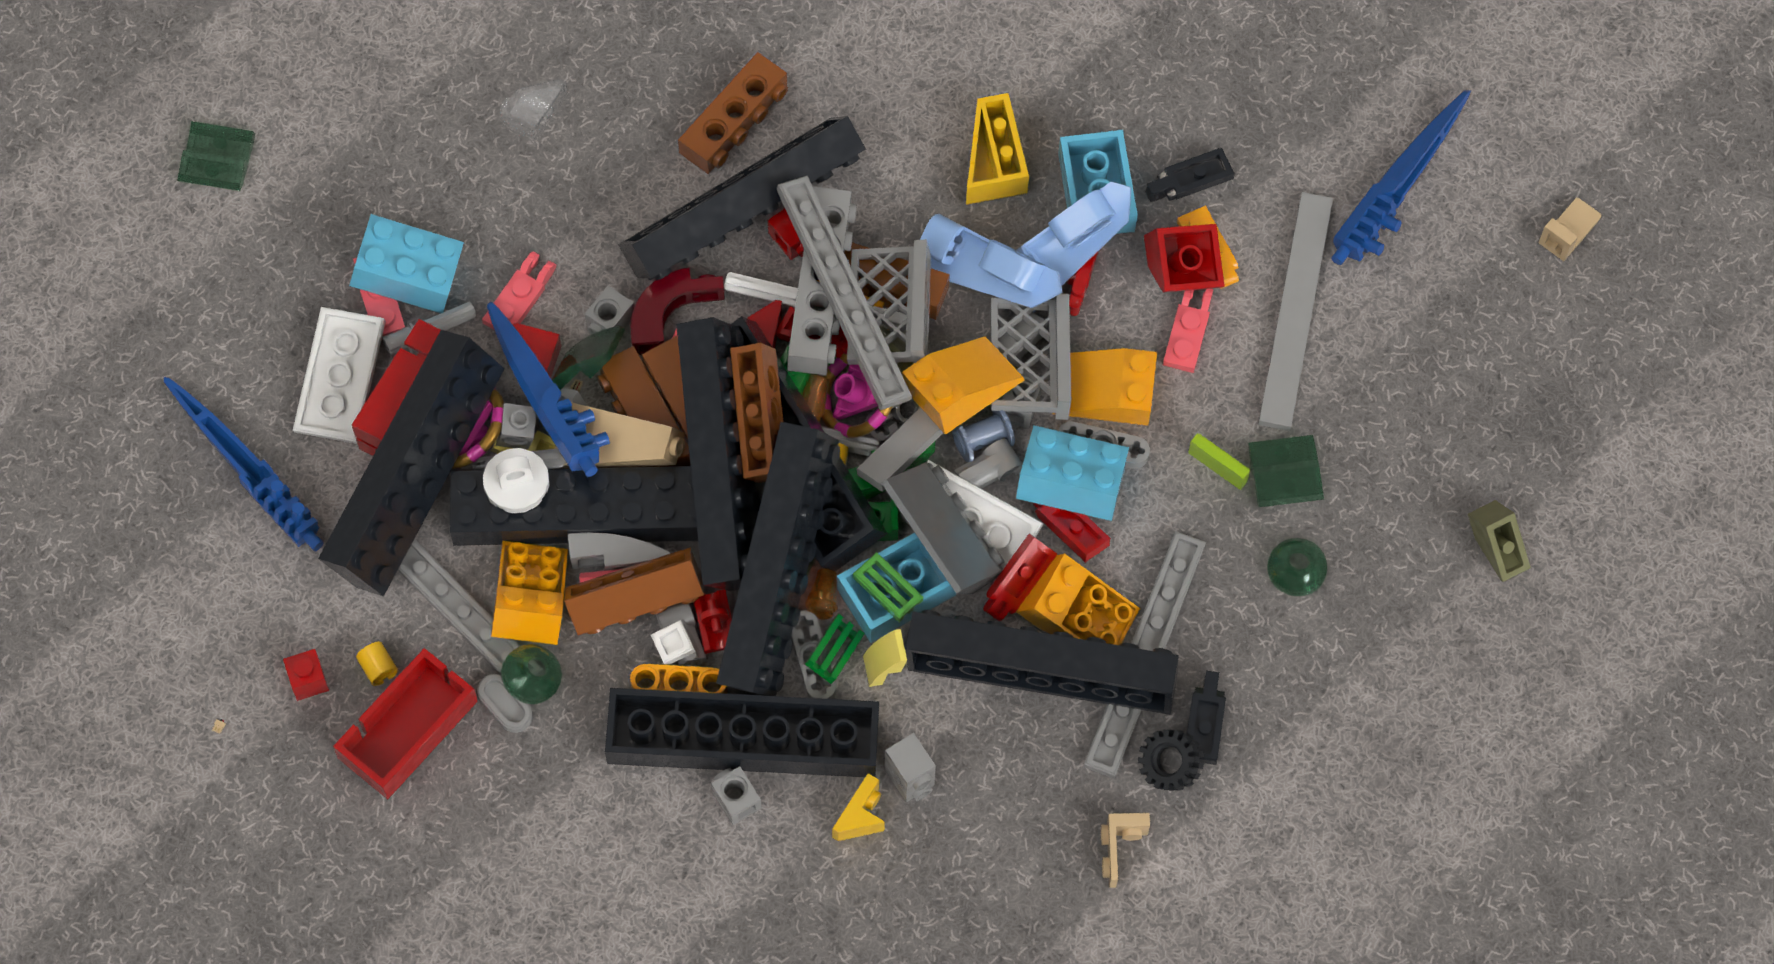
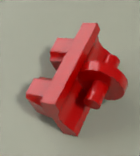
(713, 620)

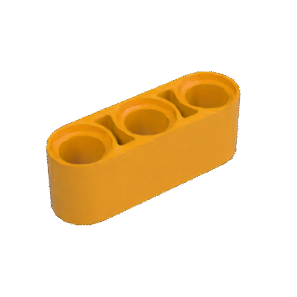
(667, 674)

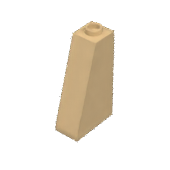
(633, 440)

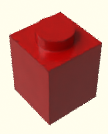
(306, 674)

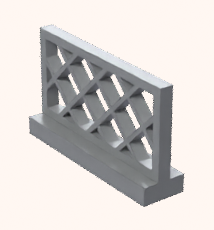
(916, 297)
(1058, 349)

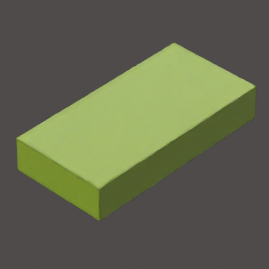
(1219, 461)

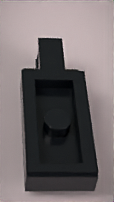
(1191, 176)
(1207, 717)

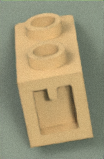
(1569, 229)
(1130, 827)

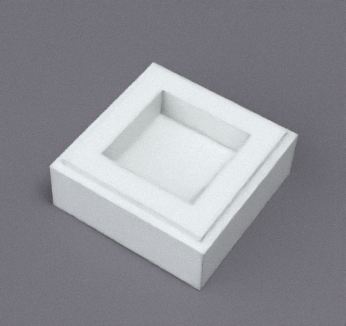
(673, 643)

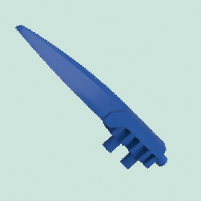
(1380, 203)
(562, 424)
(253, 474)

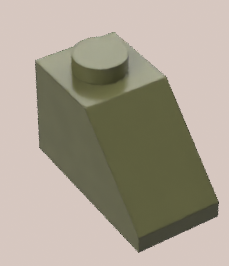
(1500, 539)

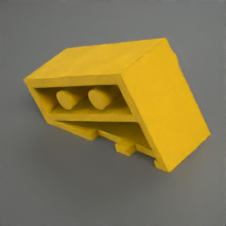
(996, 153)

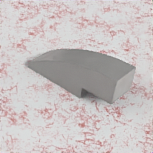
(610, 550)

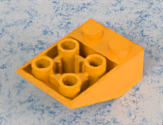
(529, 593)
(1078, 603)

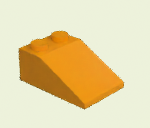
(960, 381)
(1113, 385)

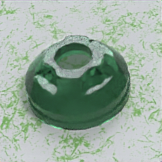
(1292, 580)
(522, 683)

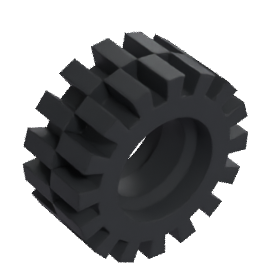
(1151, 760)

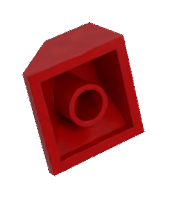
(1185, 257)

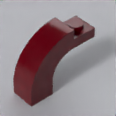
(663, 298)

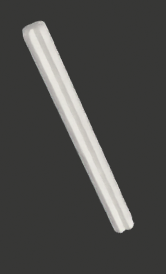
(787, 294)

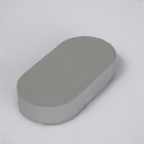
(507, 710)

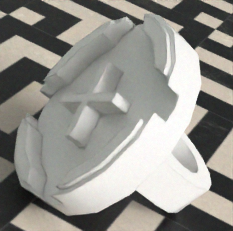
(516, 480)

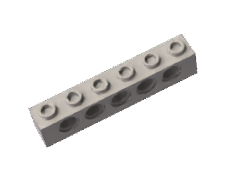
(805, 353)

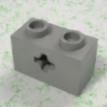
(910, 768)

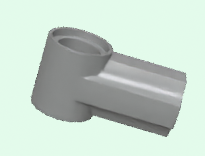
(994, 464)
(683, 612)

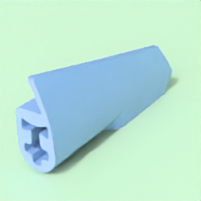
(1081, 230)
(988, 264)

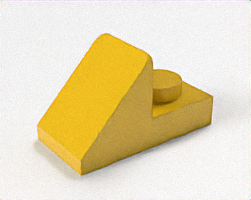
(855, 819)

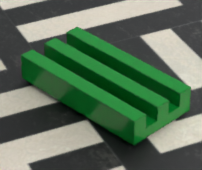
(846, 631)

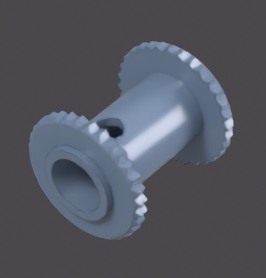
(983, 434)

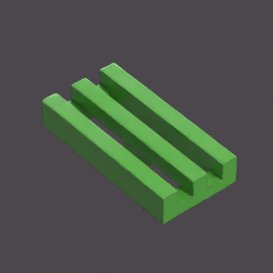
(907, 606)

